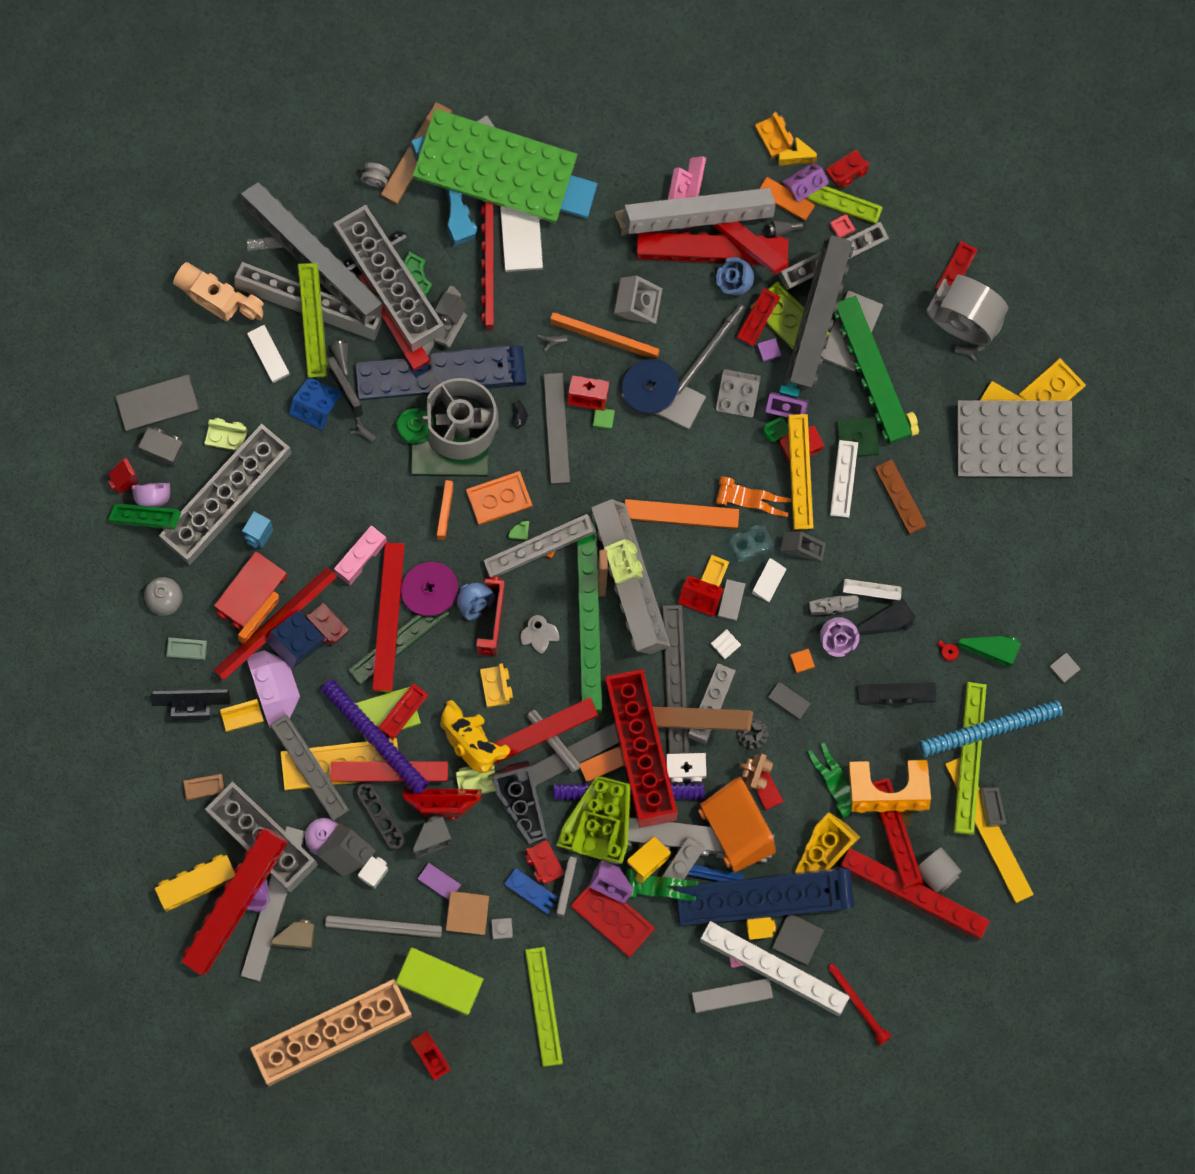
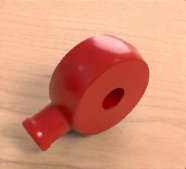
(948, 647)

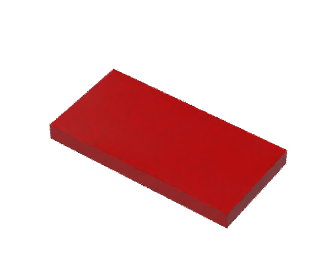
(613, 920)

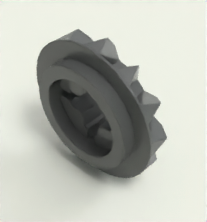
(761, 737)

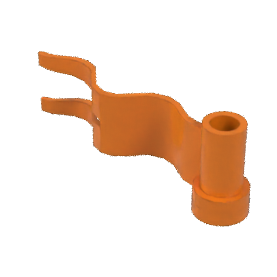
(747, 497)

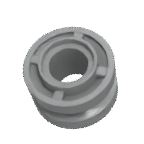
(375, 175)

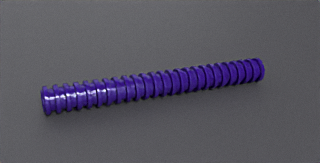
(374, 736)
(577, 791)

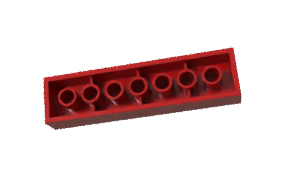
(641, 748)

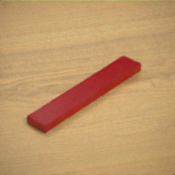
(753, 246)
(418, 357)
(548, 728)
(384, 773)
(899, 841)

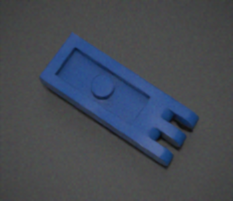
(530, 890)

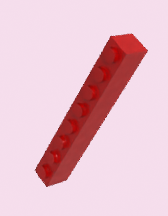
(699, 247)
(916, 896)
(234, 901)

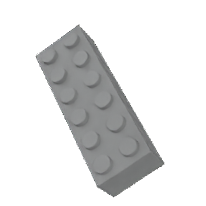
(244, 820)

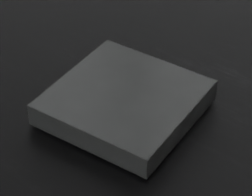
(798, 939)

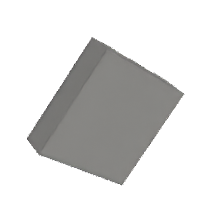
(1065, 668)

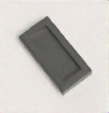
(789, 701)
(992, 807)

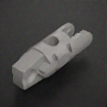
(834, 605)

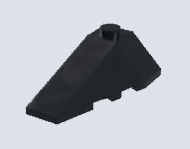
(518, 794)

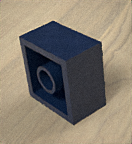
(295, 639)

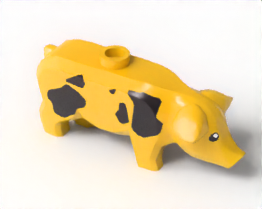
(470, 740)

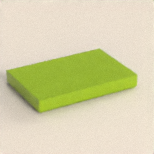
(379, 708)

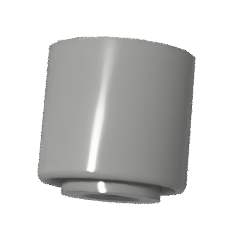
(939, 871)

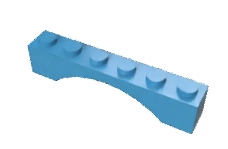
(459, 226)

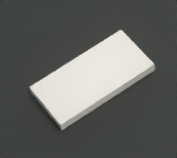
(521, 241)

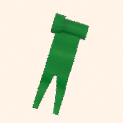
(835, 782)
(658, 886)

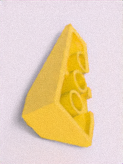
(827, 844)

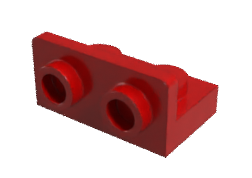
(847, 169)
(700, 595)
(544, 862)

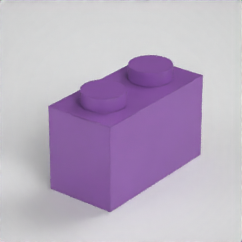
(786, 405)

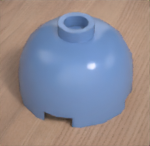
(735, 276)
(473, 599)

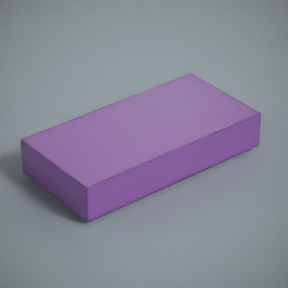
(438, 881)

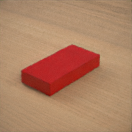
(769, 796)

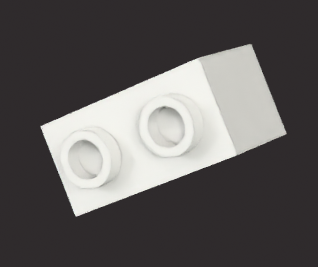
(676, 762)

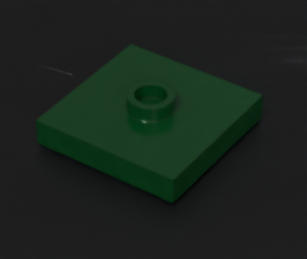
(861, 431)

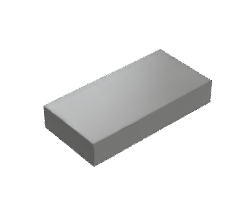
(731, 600)

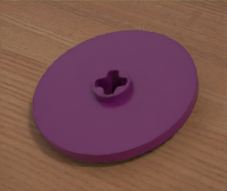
(442, 582)

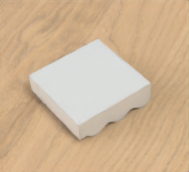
(725, 644)

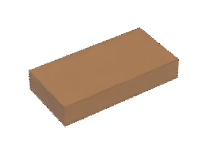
(203, 787)

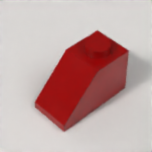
(122, 477)
(430, 1055)

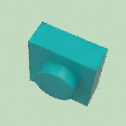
(789, 390)

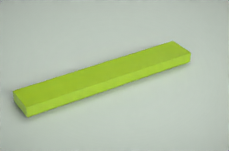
(312, 319)
(544, 1007)

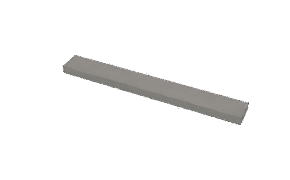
(268, 922)

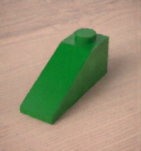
(998, 649)

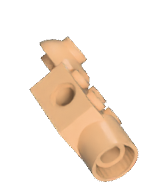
(215, 296)

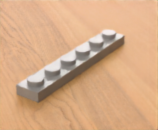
(539, 546)

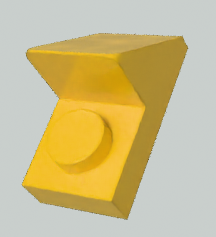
(802, 155)

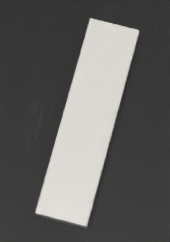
(844, 479)

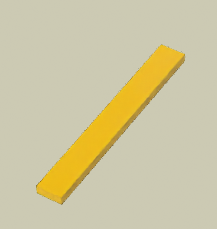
(997, 847)

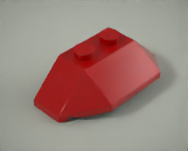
(442, 802)

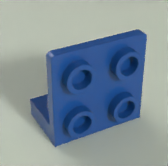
(314, 402)

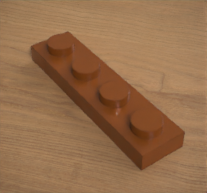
(900, 497)

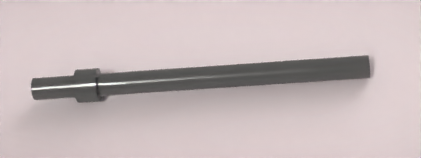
(730, 321)

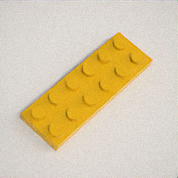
(325, 755)

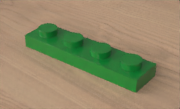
(144, 516)

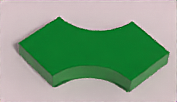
(416, 266)

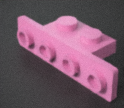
(685, 183)

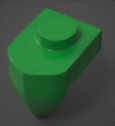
(776, 429)

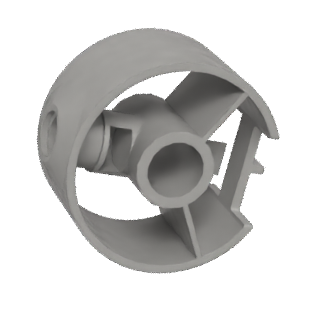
(968, 310)
(473, 418)

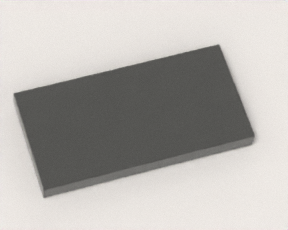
(157, 403)

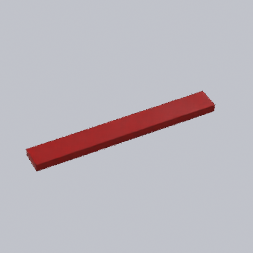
(297, 603)
(388, 617)

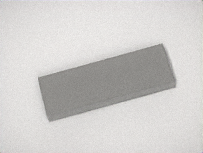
(566, 886)

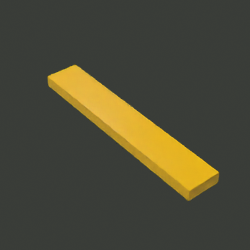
(800, 471)

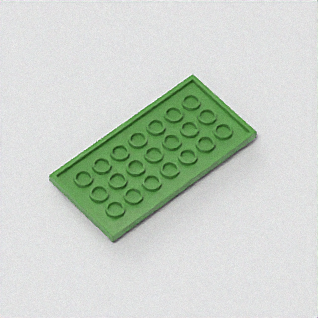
(495, 166)

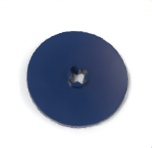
(664, 389)

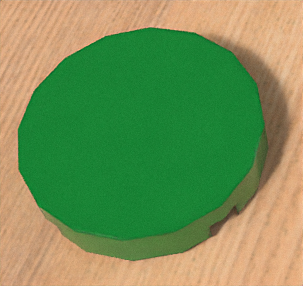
(411, 426)

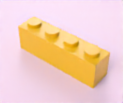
(195, 883)

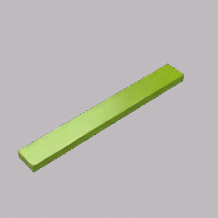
(969, 761)

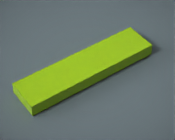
(846, 204)

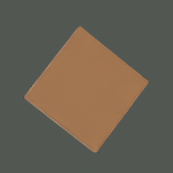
(467, 913)

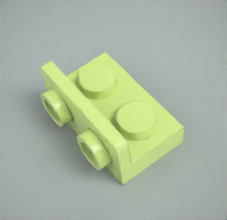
(225, 435)
(624, 561)
(471, 779)

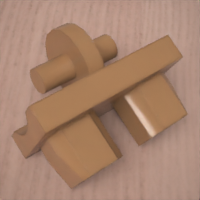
(753, 769)

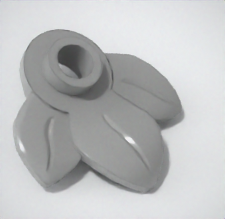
(541, 636)

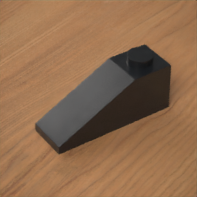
(890, 620)

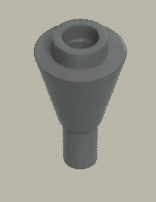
(780, 228)
(340, 353)

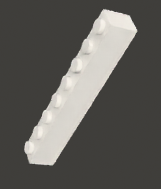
(774, 969)

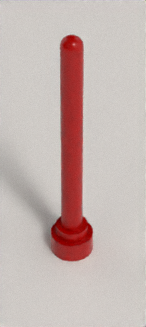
(880, 1034)

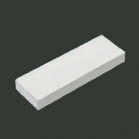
(268, 354)
(872, 589)

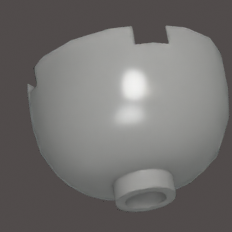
(163, 596)

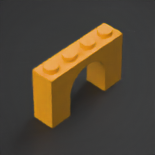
(868, 798)

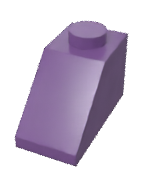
(611, 882)

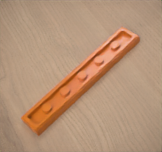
(604, 336)
(682, 514)

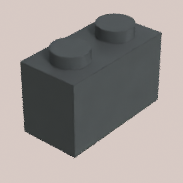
(161, 446)

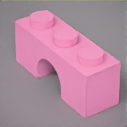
(354, 561)

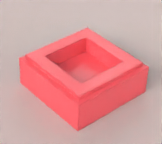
(842, 226)

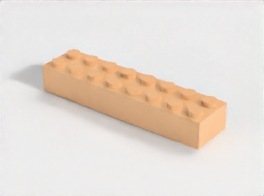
(331, 1032)

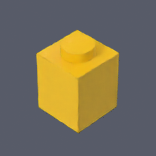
(760, 927)

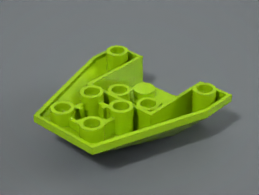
(599, 822)

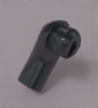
(521, 416)

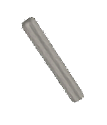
(557, 745)

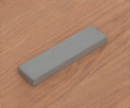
(732, 995)

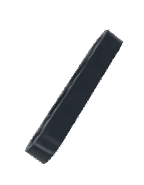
(382, 815)

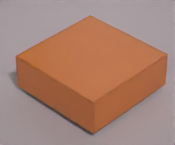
(802, 661)

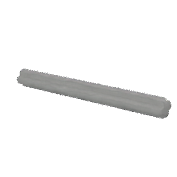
(383, 926)

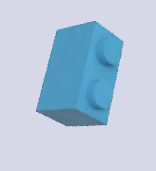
(257, 530)

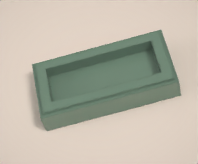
(186, 649)

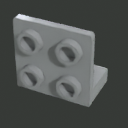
(738, 393)

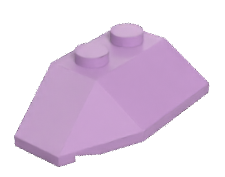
(274, 685)

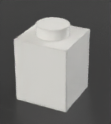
(373, 871)

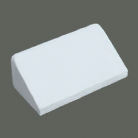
(769, 580)

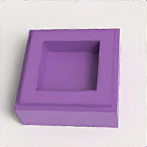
(769, 350)

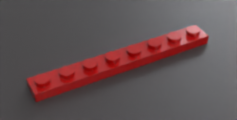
(487, 264)

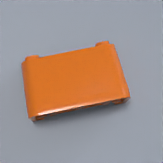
(738, 825)

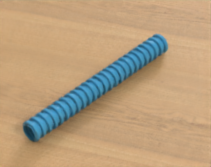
(990, 728)

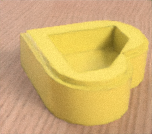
(912, 421)

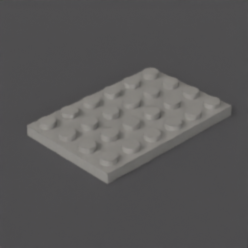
(1014, 438)

